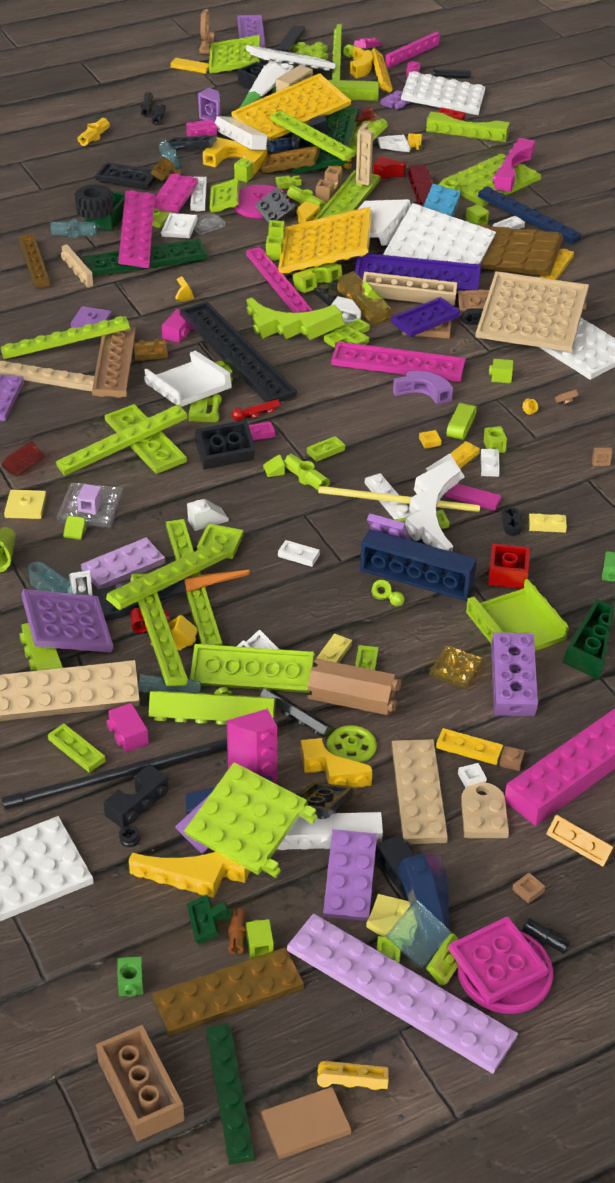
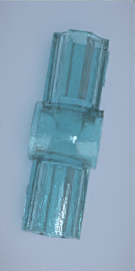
(169, 153)
(81, 228)
(150, 682)

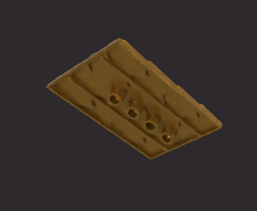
(522, 250)

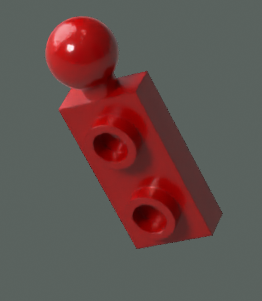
(239, 414)

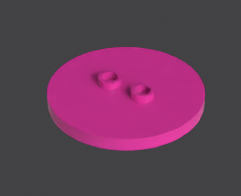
(249, 197)
(522, 999)

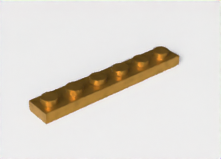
(34, 261)

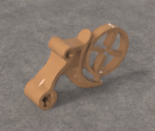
(206, 36)

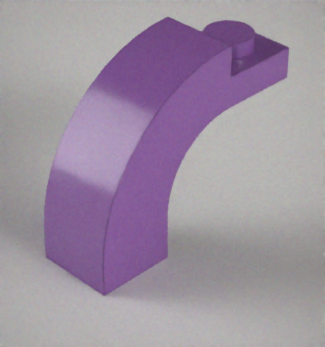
(424, 382)

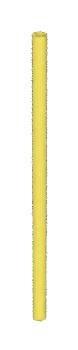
(393, 498)

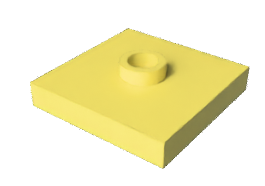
(25, 504)

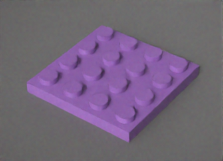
(66, 621)

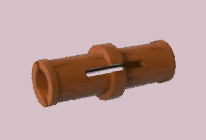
(237, 931)

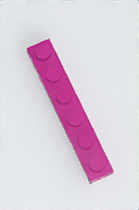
(412, 49)

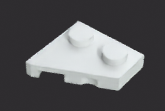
(394, 142)

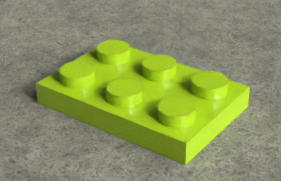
(224, 195)

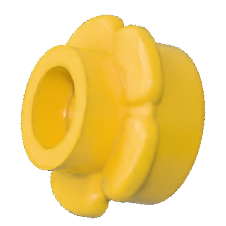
(530, 406)

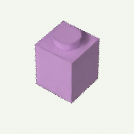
(89, 499)

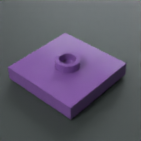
(90, 316)

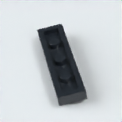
(192, 141)
(303, 717)

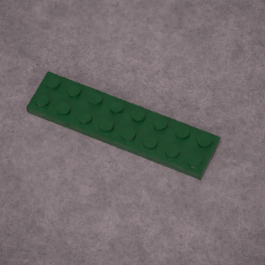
(160, 255)

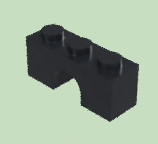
(126, 808)

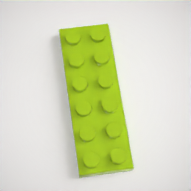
(154, 450)
(252, 668)

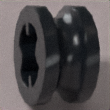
(129, 842)

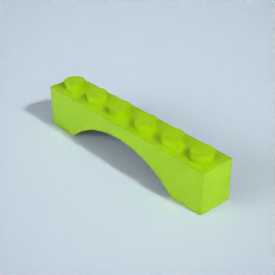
(444, 124)

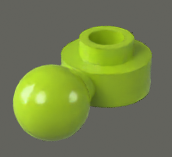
(396, 598)

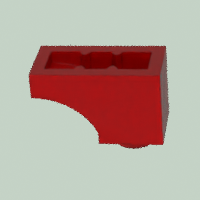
(389, 168)

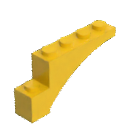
(197, 874)

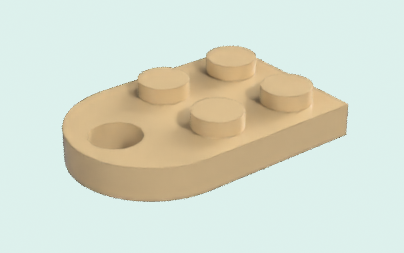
(484, 814)

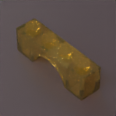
(373, 309)

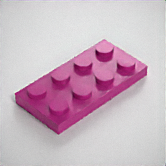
(175, 193)

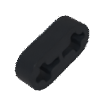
(475, 318)
(513, 520)

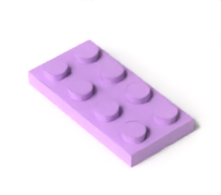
(122, 563)

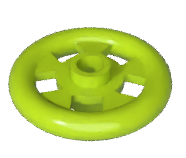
(352, 743)

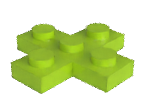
(315, 50)
(349, 333)

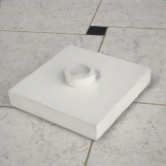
(179, 225)

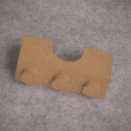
(328, 187)

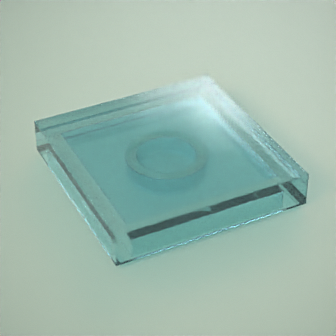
(418, 934)

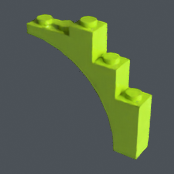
(290, 324)

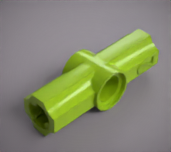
(304, 196)
(306, 472)

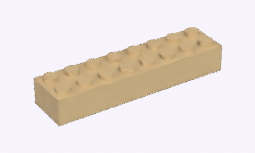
(68, 690)

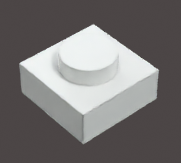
(471, 774)

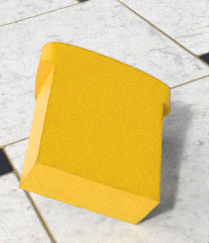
(184, 292)

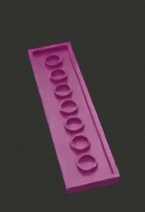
(136, 229)
(397, 360)

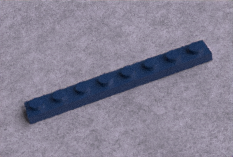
(528, 214)

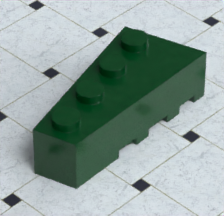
(590, 642)

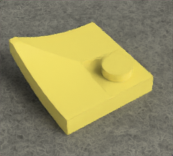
(386, 914)

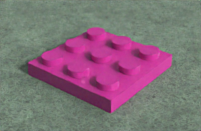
(498, 960)

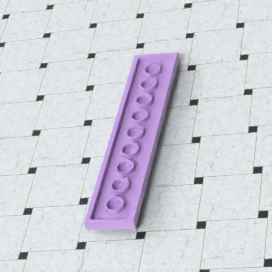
(403, 993)

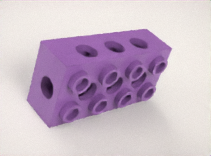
(514, 674)

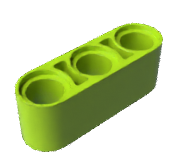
(461, 421)

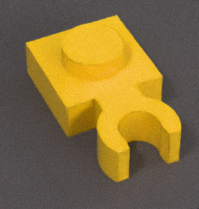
(414, 140)

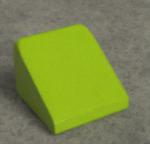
(274, 467)
(74, 527)

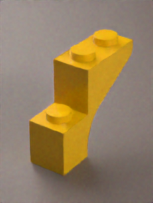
(338, 769)

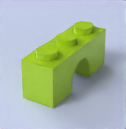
(275, 239)
(308, 279)

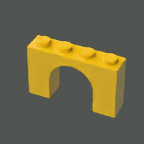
(227, 148)

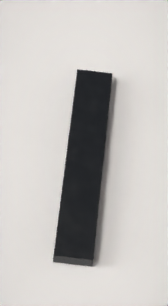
(291, 38)

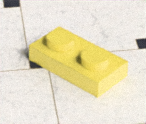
(547, 523)
(335, 649)

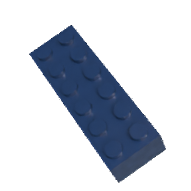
(418, 564)

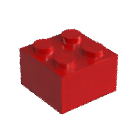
(508, 565)

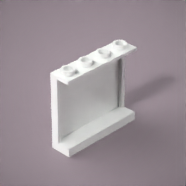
(386, 217)
(190, 381)

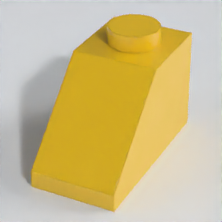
(307, 212)
(182, 632)

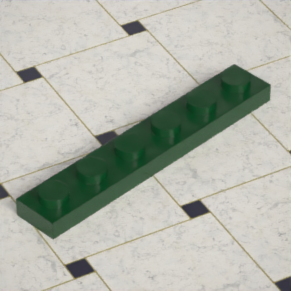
(229, 1094)

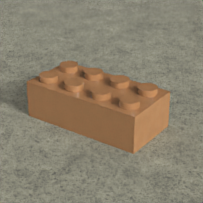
(140, 1083)

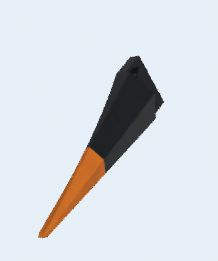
(188, 584)

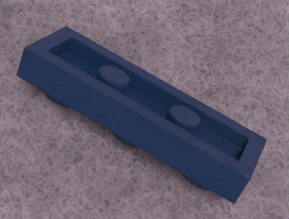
(281, 144)

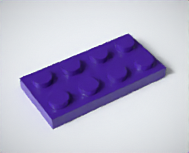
(425, 316)

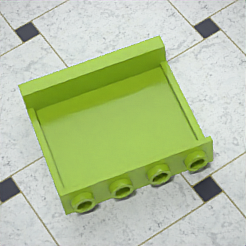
(519, 613)

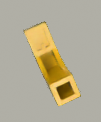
(362, 62)

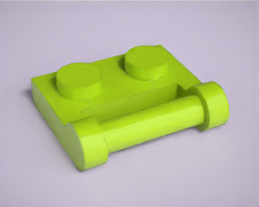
(199, 409)

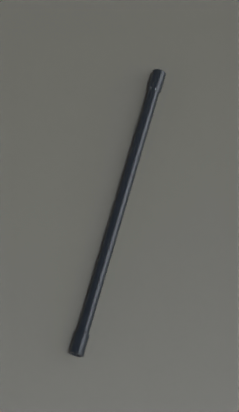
(21, 798)

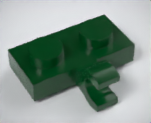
(204, 917)

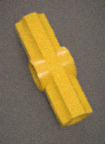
(93, 131)

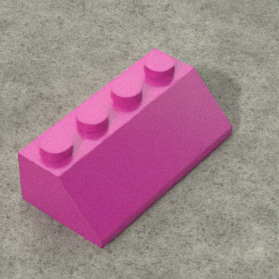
(253, 743)

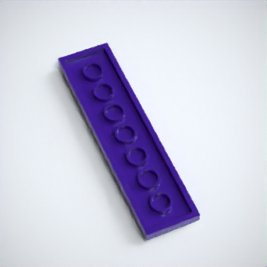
(464, 274)

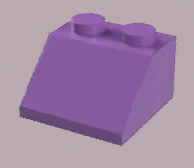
(209, 104)

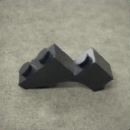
(319, 123)

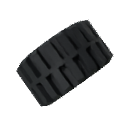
(93, 201)

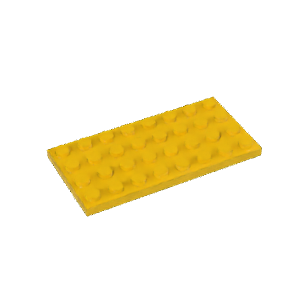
(302, 101)

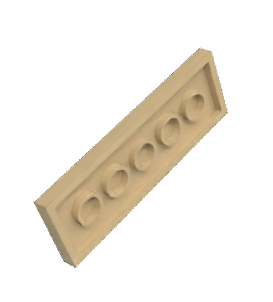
(419, 792)

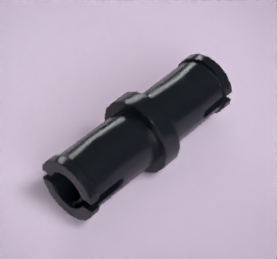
(158, 114)
(546, 936)

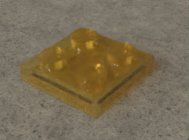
(456, 667)

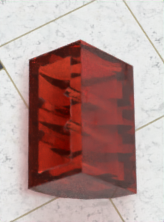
(22, 459)

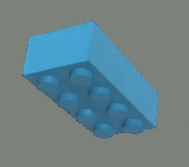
(442, 200)

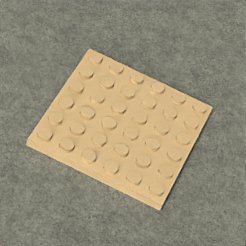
(532, 311)

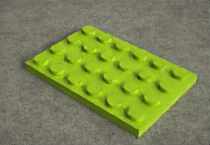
(482, 174)

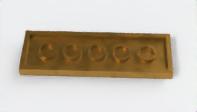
(227, 991)

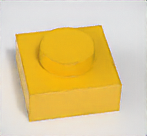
(430, 439)

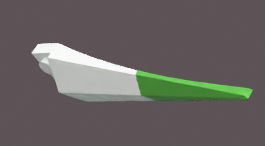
(266, 80)

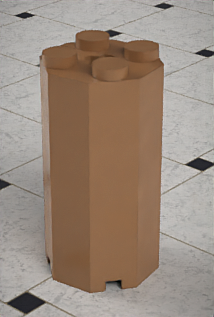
(354, 687)

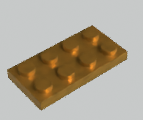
(290, 159)

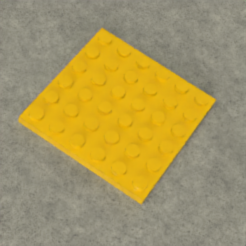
(326, 240)

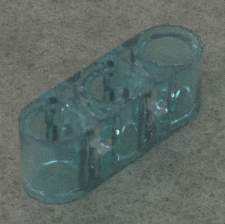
(46, 579)

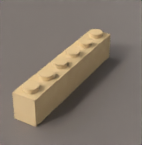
(410, 288)

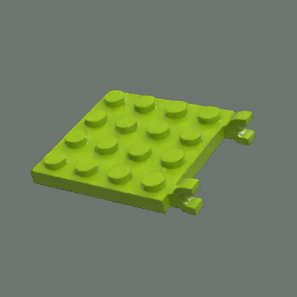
(248, 819)

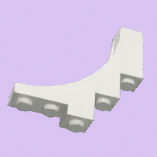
(429, 490)

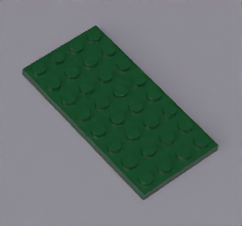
(342, 129)

